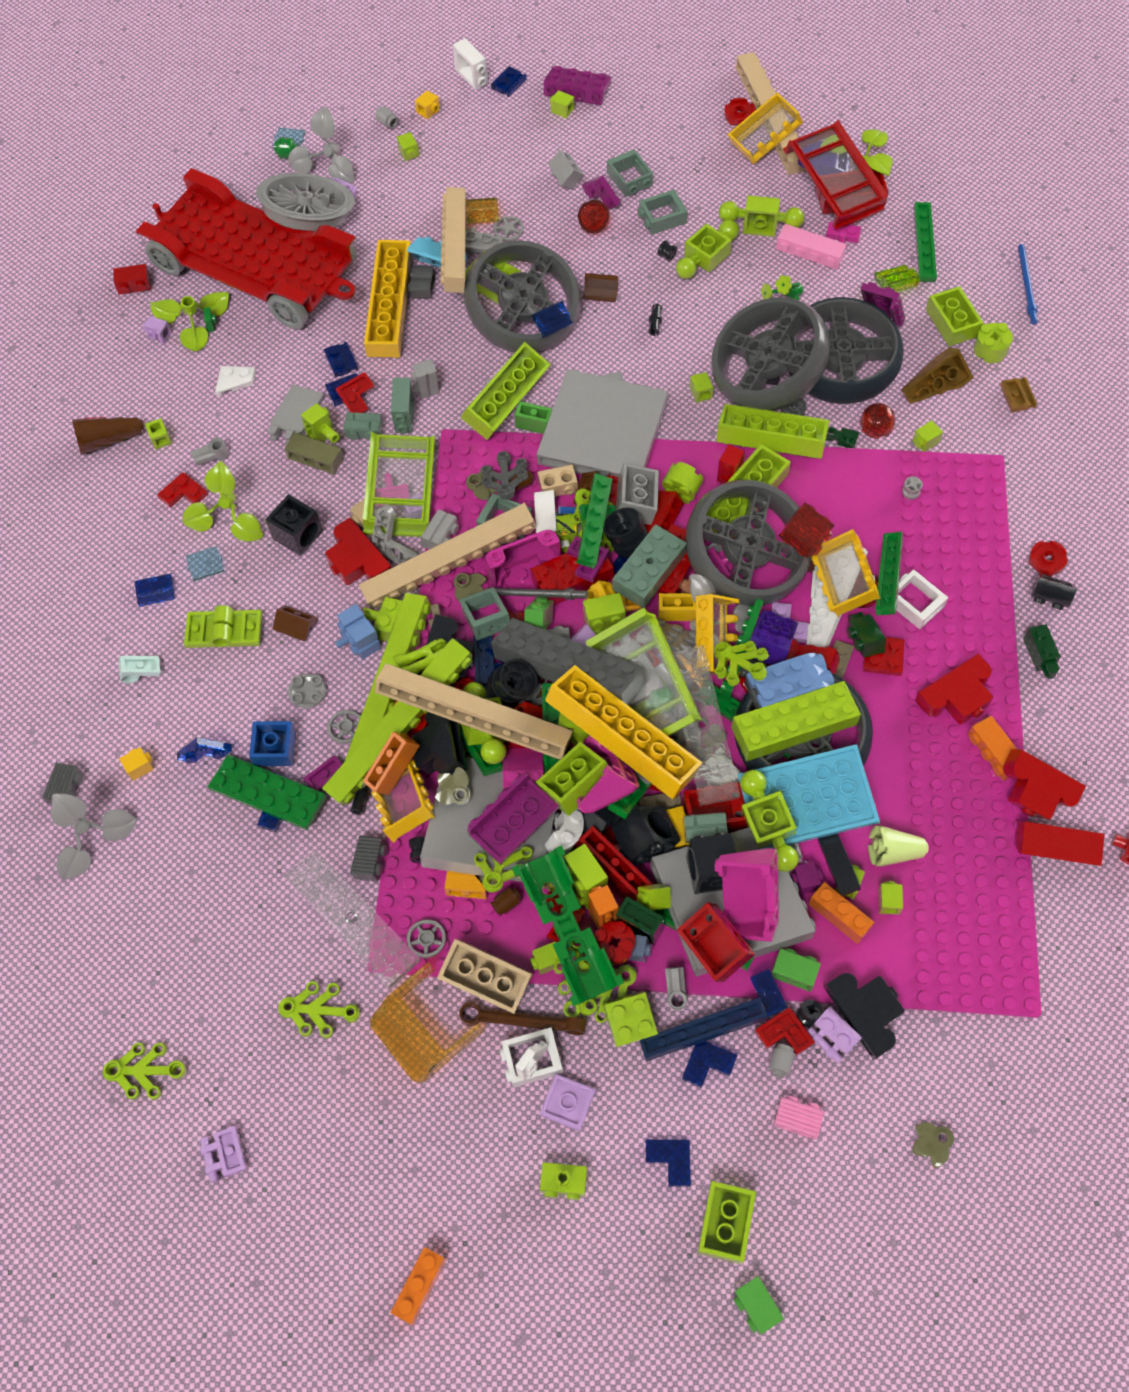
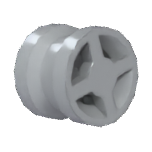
(913, 483)

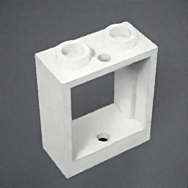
(470, 64)
(911, 613)
(539, 1074)

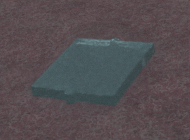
(296, 134)
(205, 563)

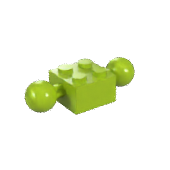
(761, 215)
(707, 248)
(493, 749)
(769, 819)

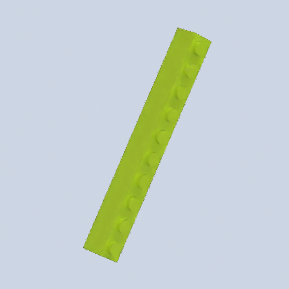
(402, 640)
(400, 718)

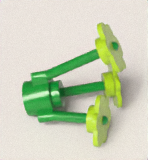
(784, 286)

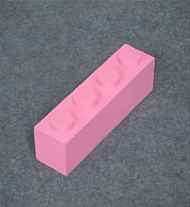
(811, 246)

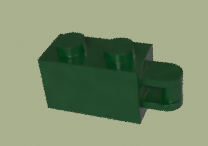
(866, 634)
(1042, 650)

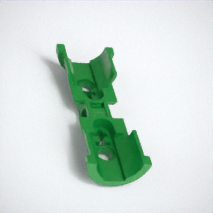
(553, 870)

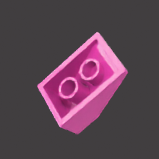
(519, 762)

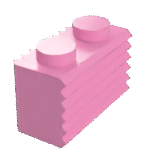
(799, 1117)

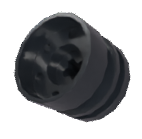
(624, 531)
(520, 677)

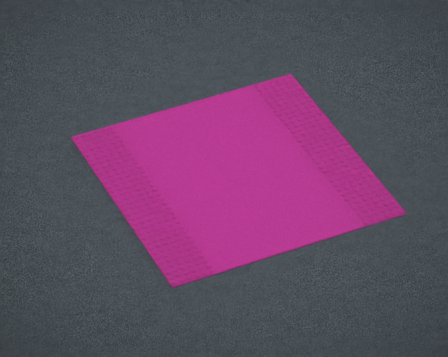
(966, 904)

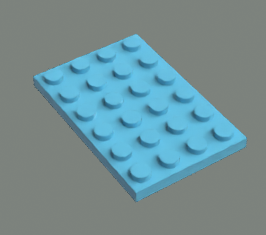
(823, 793)

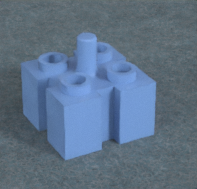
(358, 632)

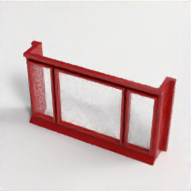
(840, 174)

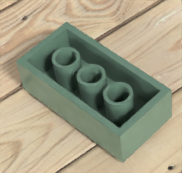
(649, 566)

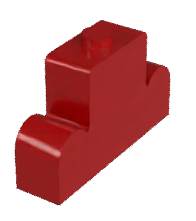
(354, 554)
(959, 692)
(1039, 785)

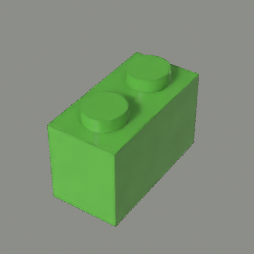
(532, 417)
(539, 612)
(796, 969)
(758, 1306)

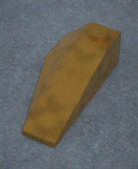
(942, 374)

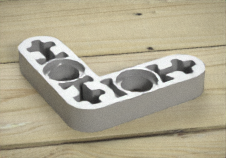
(386, 545)

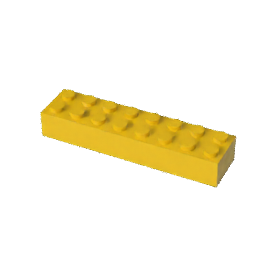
(388, 299)
(623, 731)

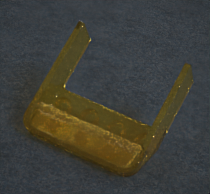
(408, 1037)

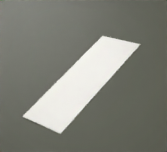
(545, 511)

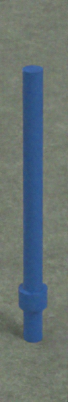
(1031, 307)

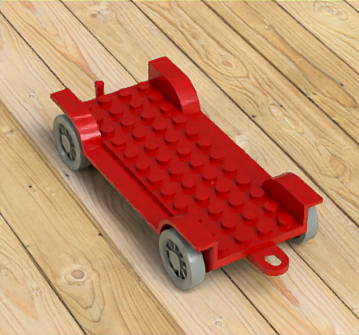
(249, 250)

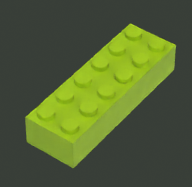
(505, 391)
(774, 430)
(761, 466)
(795, 720)

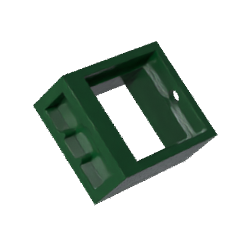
(642, 918)

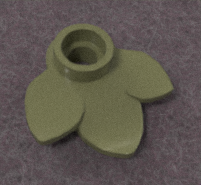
(478, 489)
(471, 587)
(451, 785)
(929, 1144)

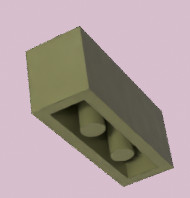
(314, 453)

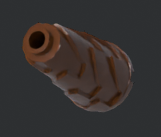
(104, 432)

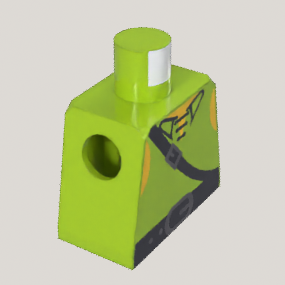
(565, 530)

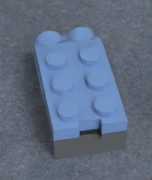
(789, 680)

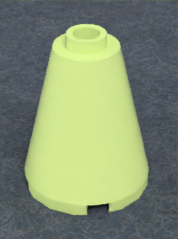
(894, 846)

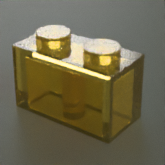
(482, 210)

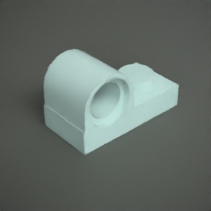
(135, 666)

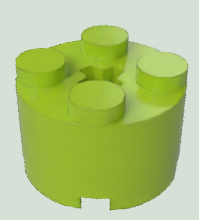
(993, 342)
(683, 480)

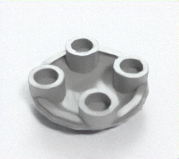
(306, 690)

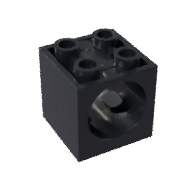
(294, 524)
(645, 834)
(701, 860)

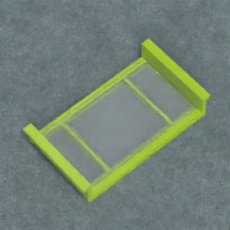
(399, 477)
(664, 696)

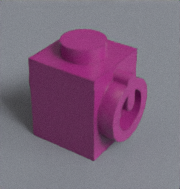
(807, 877)

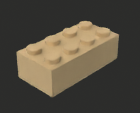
(485, 975)

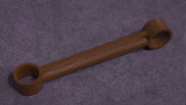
(570, 1025)

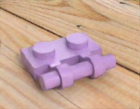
(838, 1031)
(229, 1152)

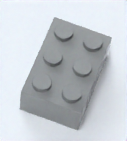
(638, 490)

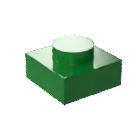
(209, 319)

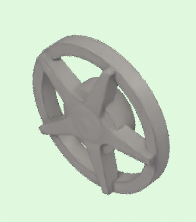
(508, 228)
(344, 726)
(426, 938)

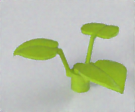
(880, 162)
(191, 338)
(198, 518)

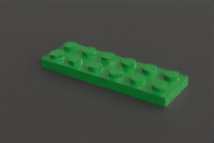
(267, 792)

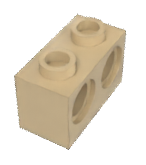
(556, 479)

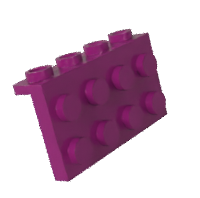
(584, 86)
(886, 300)
(512, 818)

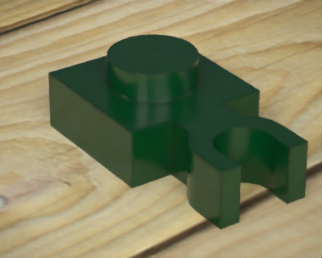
(846, 437)

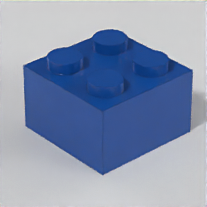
(272, 743)

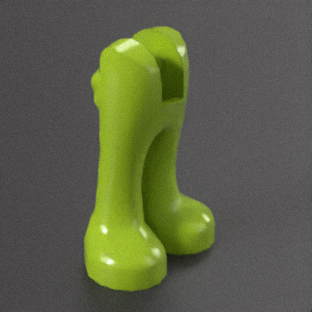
(429, 651)

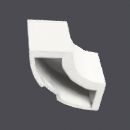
(567, 831)

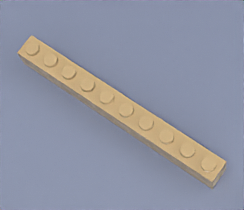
(760, 91)
(453, 240)
(448, 556)
(473, 711)

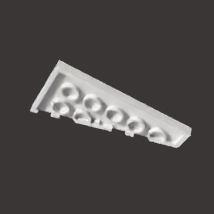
(822, 621)

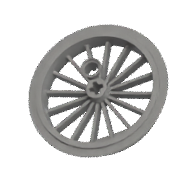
(324, 207)

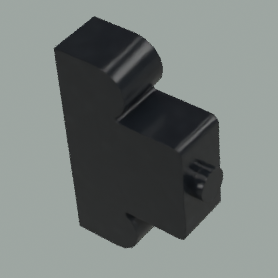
(446, 629)
(440, 746)
(867, 1010)

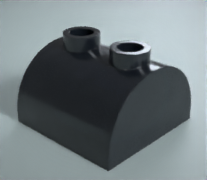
(1054, 591)

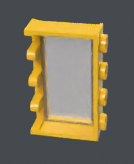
(765, 128)
(845, 573)
(712, 625)
(406, 804)

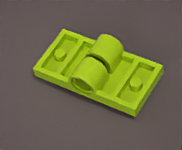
(223, 628)

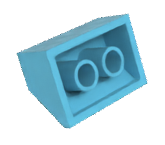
(427, 251)

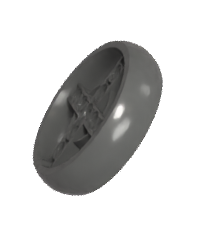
(544, 261)
(770, 353)
(700, 527)

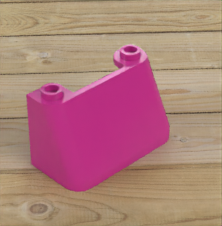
(542, 545)
(616, 783)
(751, 892)

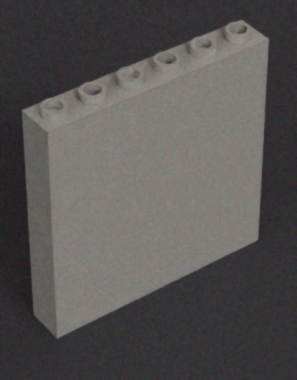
(601, 424)
(447, 839)
(673, 871)

